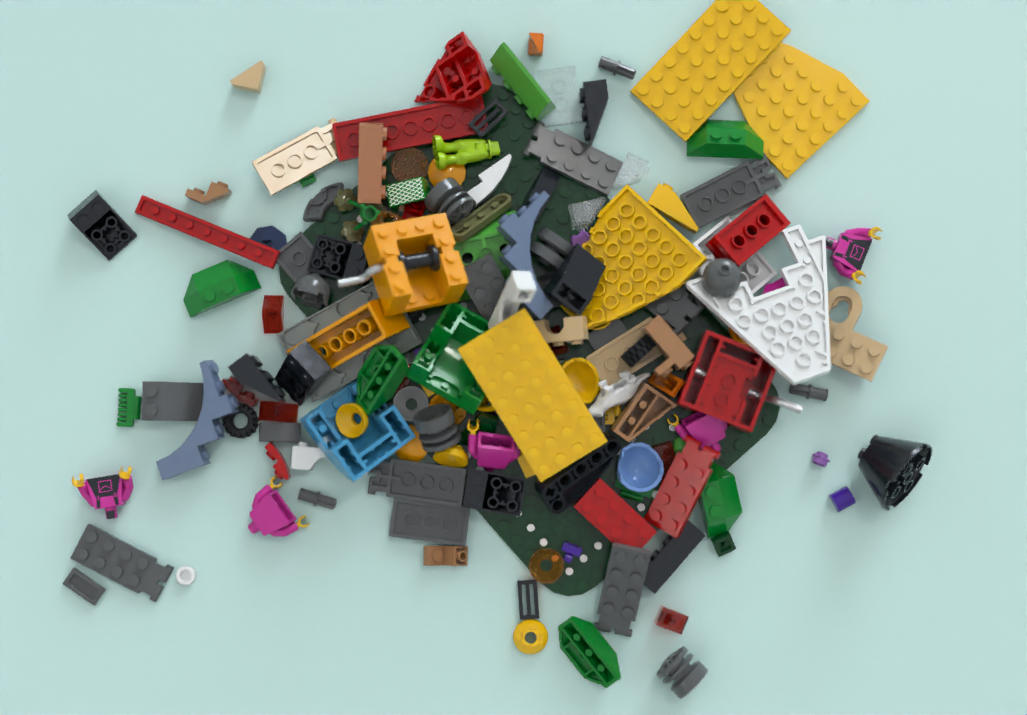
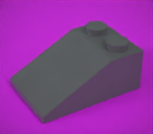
(171, 401)

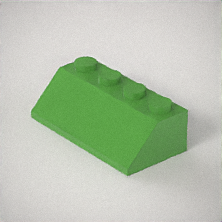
(521, 82)

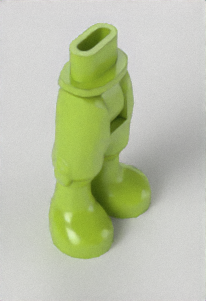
(466, 151)

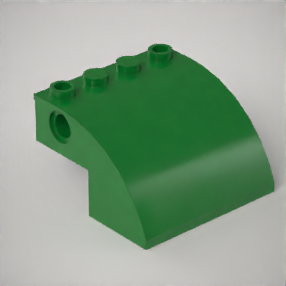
(440, 363)

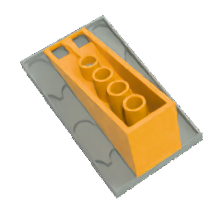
(347, 334)

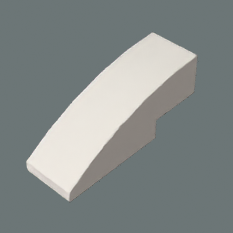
(490, 180)

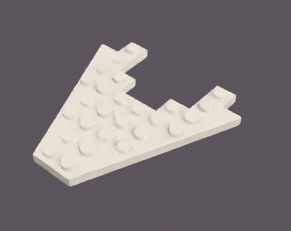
(786, 324)

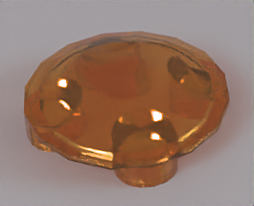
(409, 164)

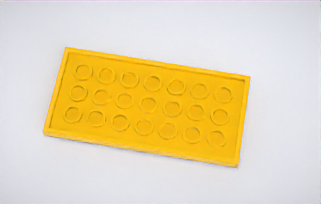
(709, 63)
(532, 394)

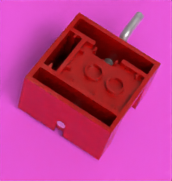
(729, 382)

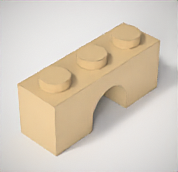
(574, 330)

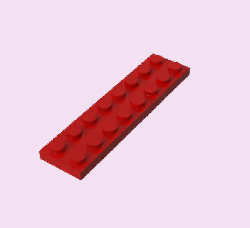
(412, 126)

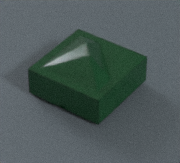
(723, 543)

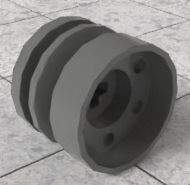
(450, 199)
(437, 427)
(679, 670)

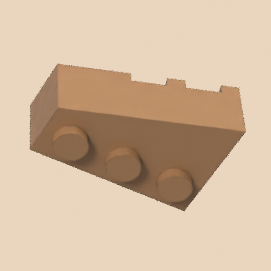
(640, 412)

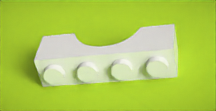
(518, 289)
(306, 457)

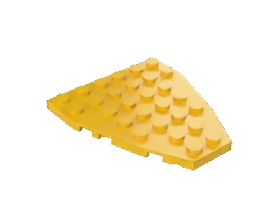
(796, 105)
(641, 258)

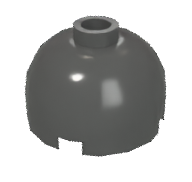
(721, 278)
(312, 290)

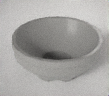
(406, 394)

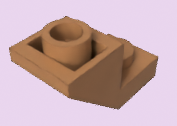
(214, 193)
(445, 555)

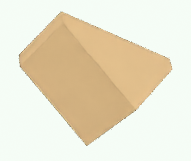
(250, 79)

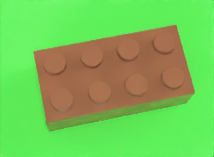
(370, 163)

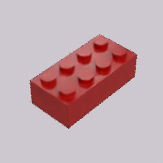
(614, 516)

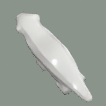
(616, 393)

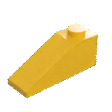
(669, 205)

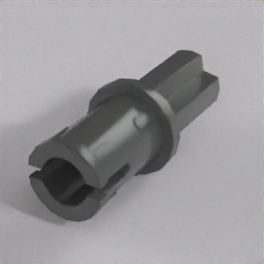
(616, 68)
(809, 391)
(317, 498)

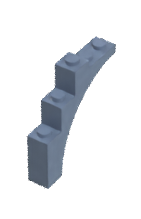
(517, 256)
(208, 429)

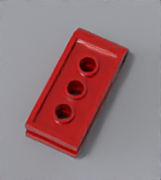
(748, 232)

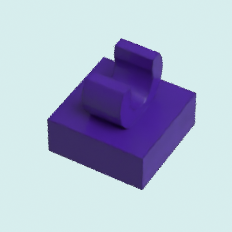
(571, 550)

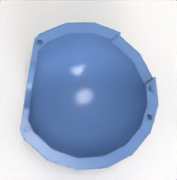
(639, 467)

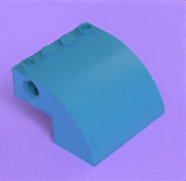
(356, 456)

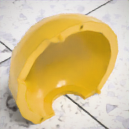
(583, 377)

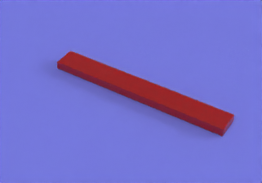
(207, 232)

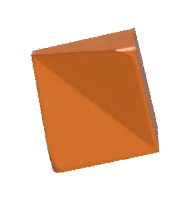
(535, 45)

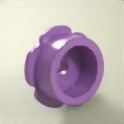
(820, 459)

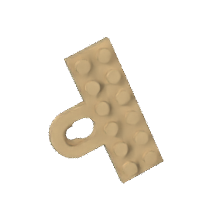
(848, 348)

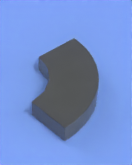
(321, 202)

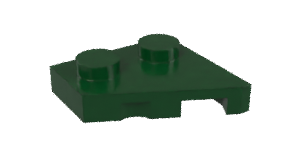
(487, 424)

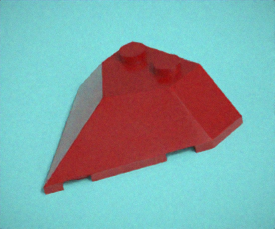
(457, 75)

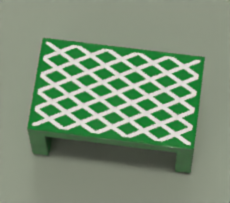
(407, 192)

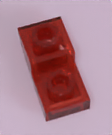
(236, 388)

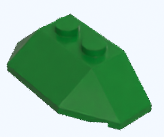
(725, 140)
(218, 286)
(380, 377)
(719, 502)
(589, 651)

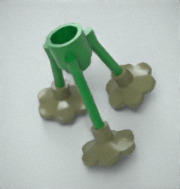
(346, 201)

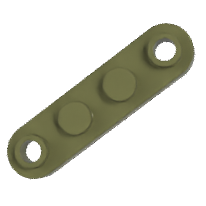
(481, 217)

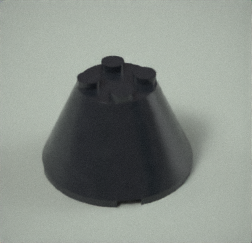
(893, 467)

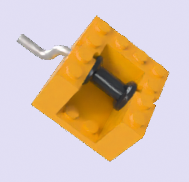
(412, 264)

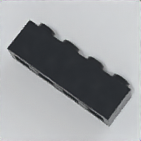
(671, 555)

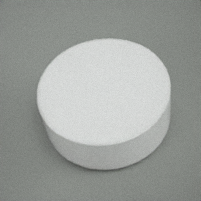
(186, 575)

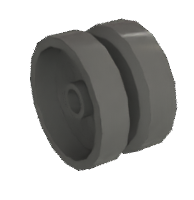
(552, 250)

